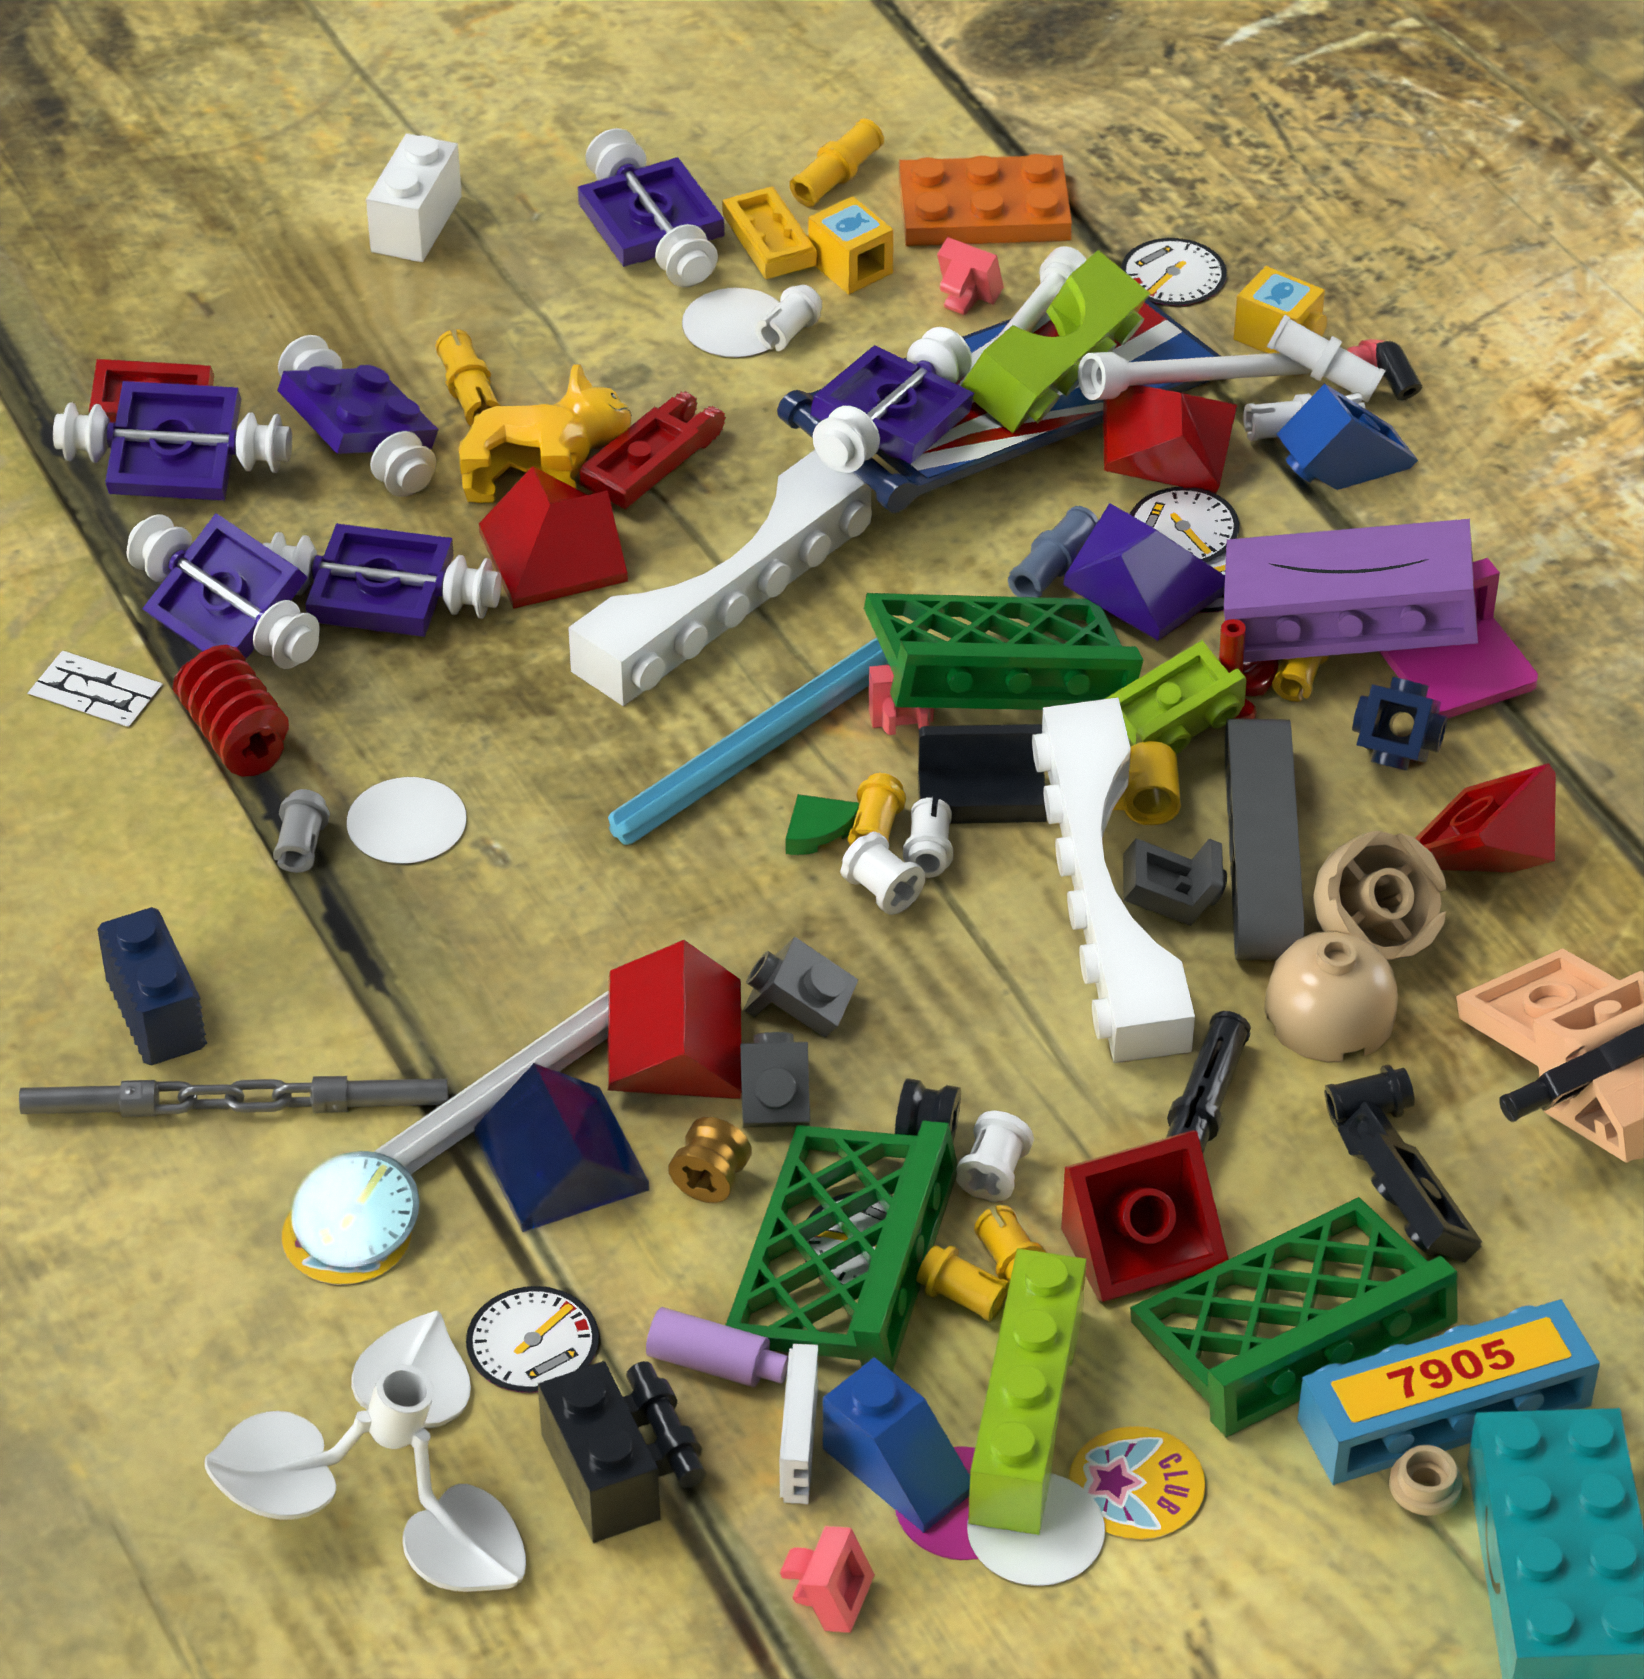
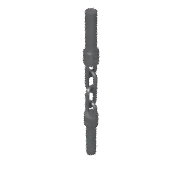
(141, 1097)

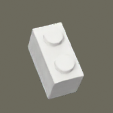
(414, 197)

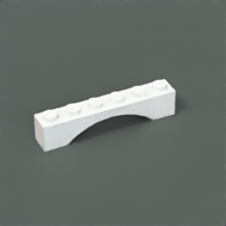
(645, 635)
(1139, 984)

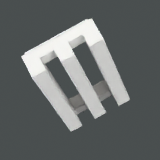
(799, 1424)

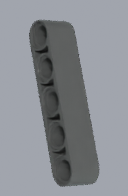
(1263, 838)

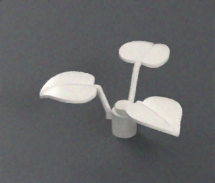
(406, 1385)

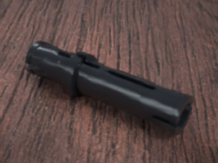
(1210, 1078)

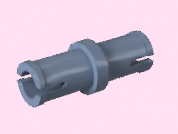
(1052, 553)

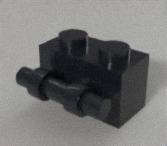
(602, 1452)

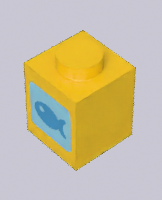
(851, 244)
(1266, 302)

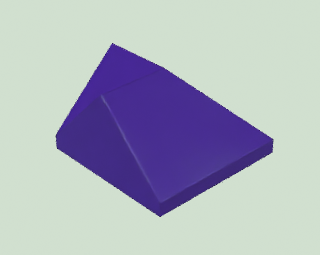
(1142, 575)

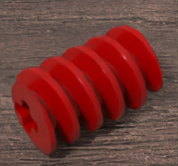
(233, 709)

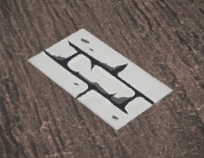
(95, 688)

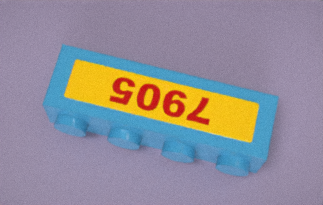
(1429, 1391)

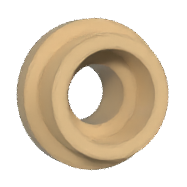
(1430, 1466)

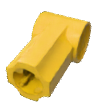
(1152, 784)

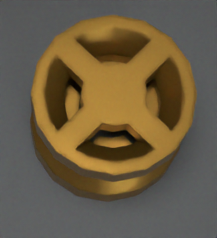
(710, 1159)

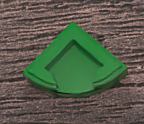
(818, 822)

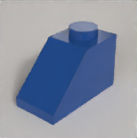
(1342, 442)
(894, 1444)

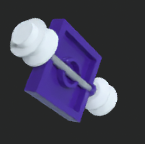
(650, 209)
(893, 402)
(359, 413)
(172, 440)
(387, 578)
(224, 590)

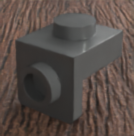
(1172, 882)
(802, 986)
(775, 1081)

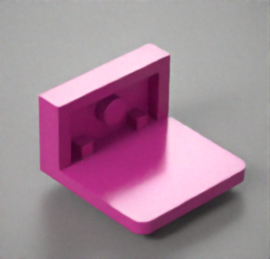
(1470, 674)

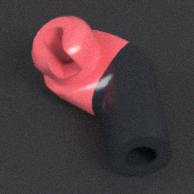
(1393, 359)

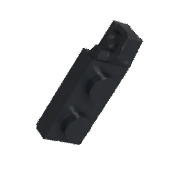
(1409, 1183)

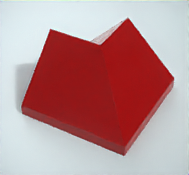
(1167, 437)
(552, 540)
(1497, 824)

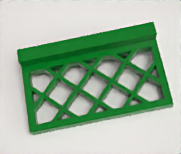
(992, 674)
(901, 1240)
(1270, 1371)

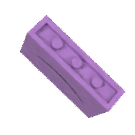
(1352, 590)

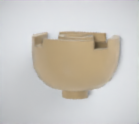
(1382, 892)
(1331, 997)

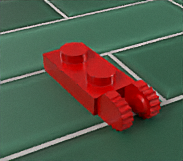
(651, 449)

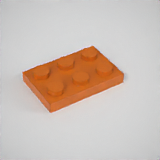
(984, 200)

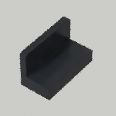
(982, 772)

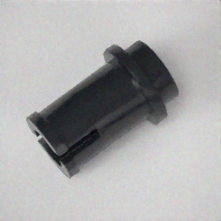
(1388, 1090)

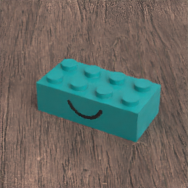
(1560, 1542)

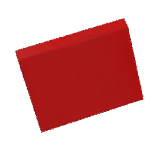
(675, 1025)
(1142, 1216)

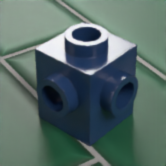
(1375, 723)

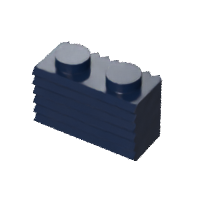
(151, 986)

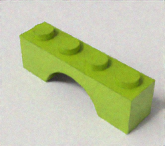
(1024, 370)
(1025, 1392)

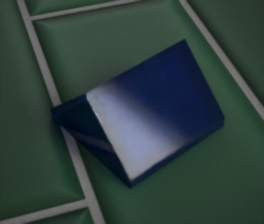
(557, 1149)

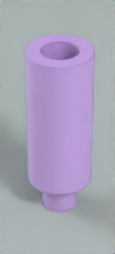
(714, 1348)

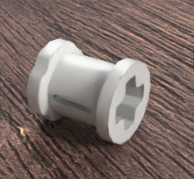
(882, 873)
(990, 1165)

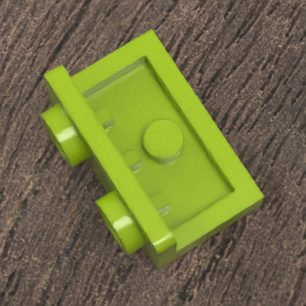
(1181, 698)

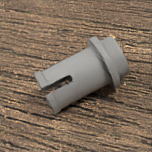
(302, 817)

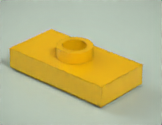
(769, 232)

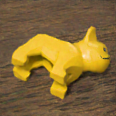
(540, 436)

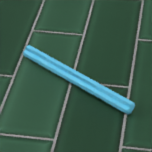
(745, 745)

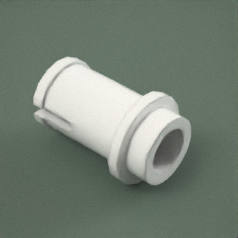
(798, 308)
(929, 838)

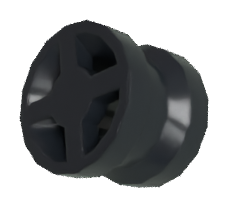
(926, 1104)

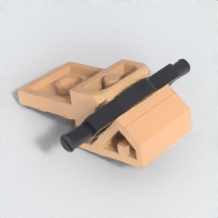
(1583, 1038)

